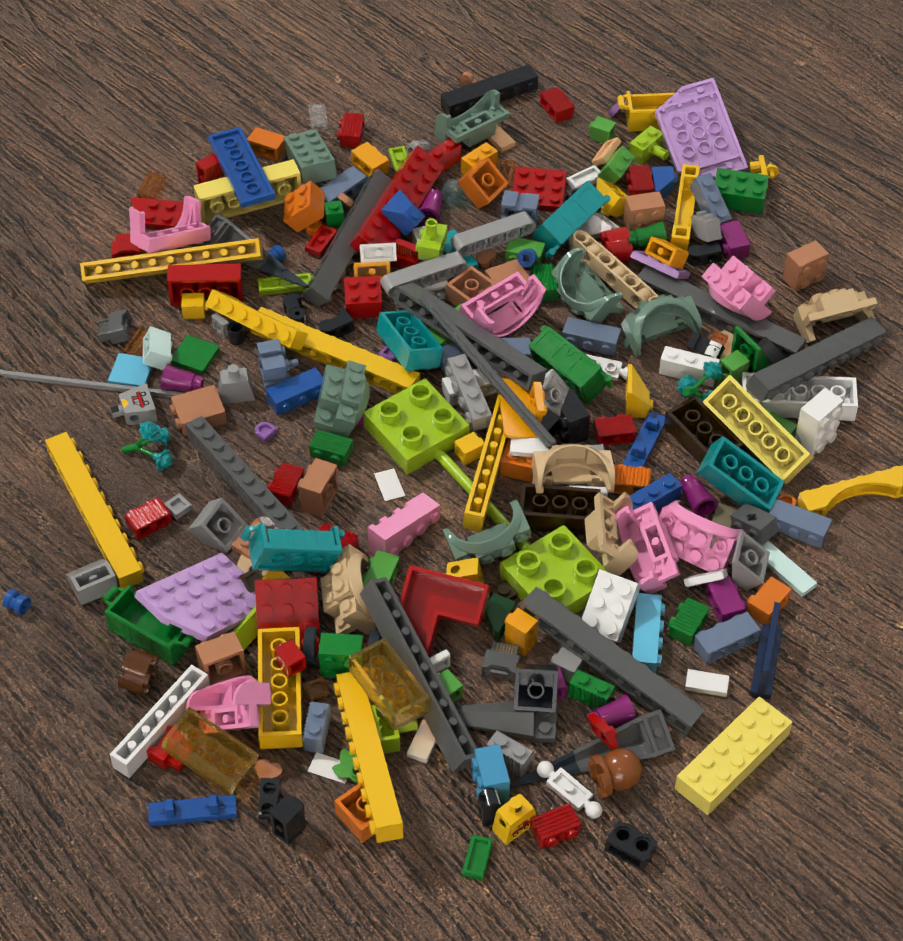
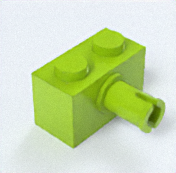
(647, 145)
(432, 240)
(390, 739)

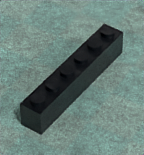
(508, 84)

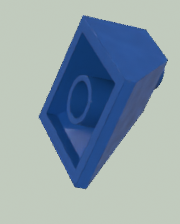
(403, 212)

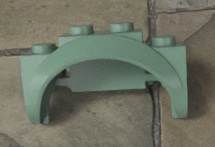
(474, 124)
(588, 294)
(656, 320)
(345, 392)
(491, 542)

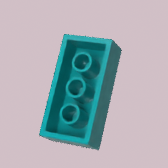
(409, 340)
(740, 475)

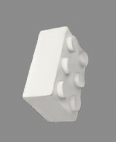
(819, 421)
(611, 604)

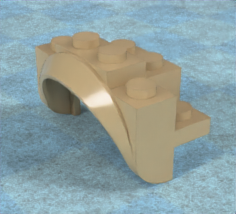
(830, 307)
(572, 466)
(604, 536)
(342, 593)

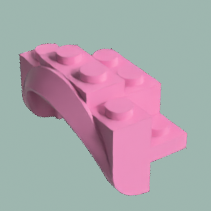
(739, 289)
(655, 548)
(232, 702)

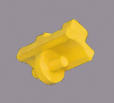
(760, 166)

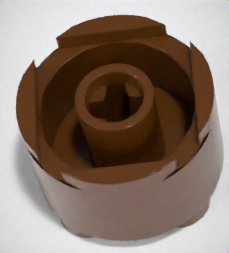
(137, 671)

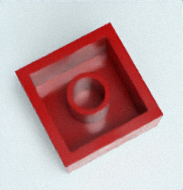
(363, 296)

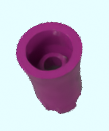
(431, 206)
(180, 380)
(697, 495)
(617, 712)

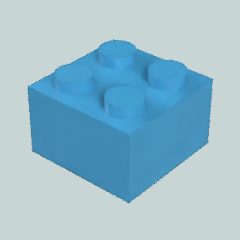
(490, 771)

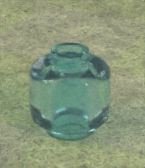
(452, 192)

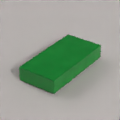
(477, 857)

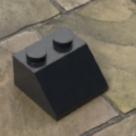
(573, 420)
(536, 687)

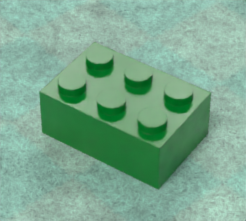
(742, 190)

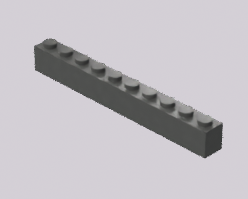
(340, 253)
(720, 316)
(494, 350)
(816, 359)
(239, 476)
(398, 631)
(612, 661)

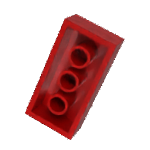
(204, 278)

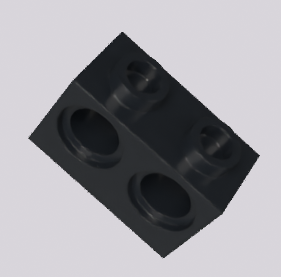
(628, 849)

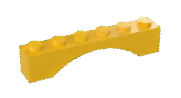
(685, 207)
(256, 320)
(823, 499)

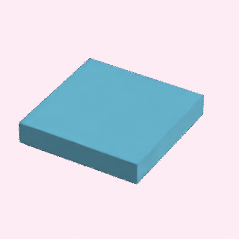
(129, 371)

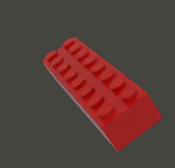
(415, 180)

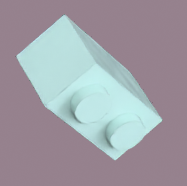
(157, 348)

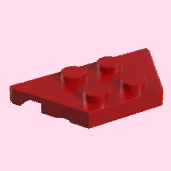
(159, 213)

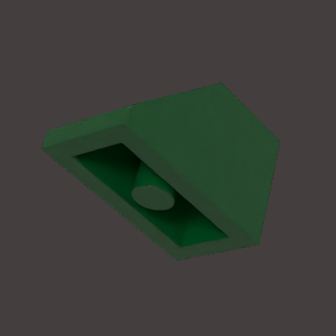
(496, 613)

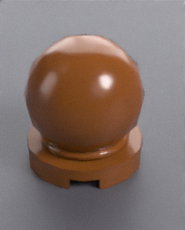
(617, 770)

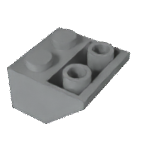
(92, 581)

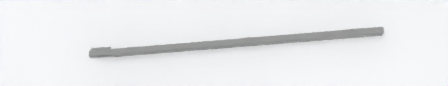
(82, 383)

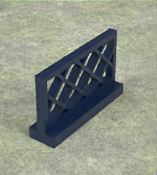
(767, 657)

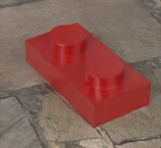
(320, 241)
(603, 731)

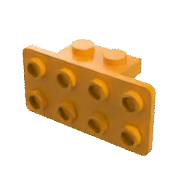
(534, 400)

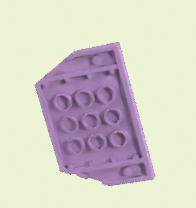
(700, 130)
(201, 598)

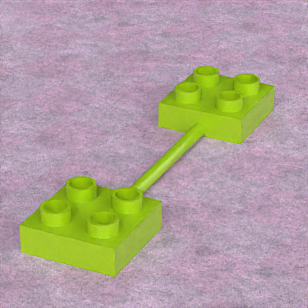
(423, 427)

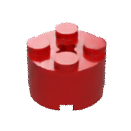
(617, 243)

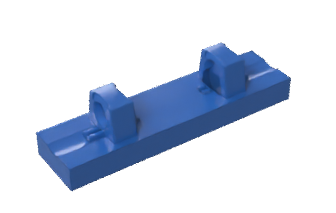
(645, 440)
(192, 810)

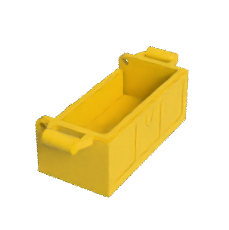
(641, 109)

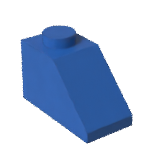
(663, 179)

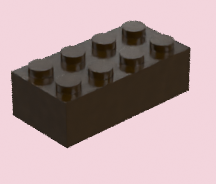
(697, 427)
(557, 507)

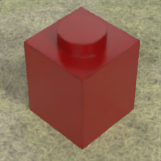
(290, 658)

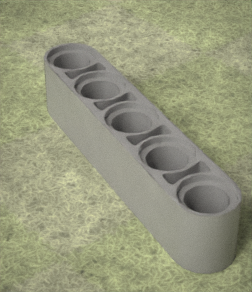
(493, 234)
(425, 273)

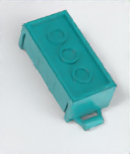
(569, 217)
(293, 548)

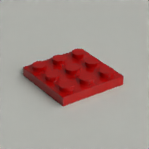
(545, 182)
(287, 603)

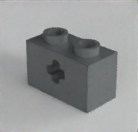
(755, 522)

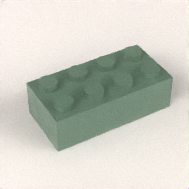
(310, 156)

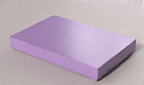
(650, 261)

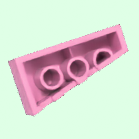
(404, 525)

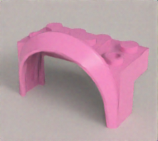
(186, 232)
(508, 318)
(694, 536)

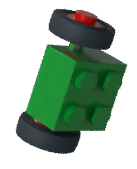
(333, 649)

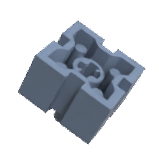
(514, 203)
(273, 364)

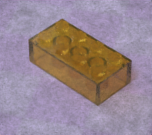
(389, 684)
(209, 751)

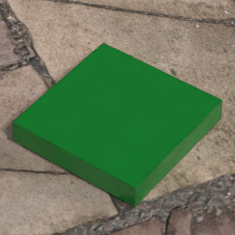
(195, 354)

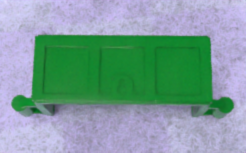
(570, 364)
(139, 626)

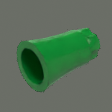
(641, 236)

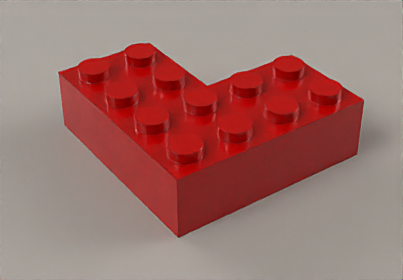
(436, 595)

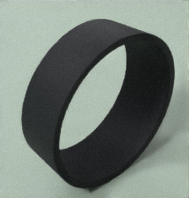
(770, 351)

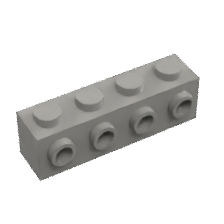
(468, 392)

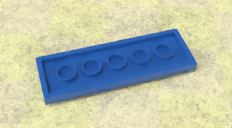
(241, 167)

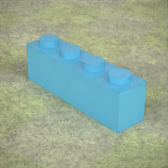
(647, 629)

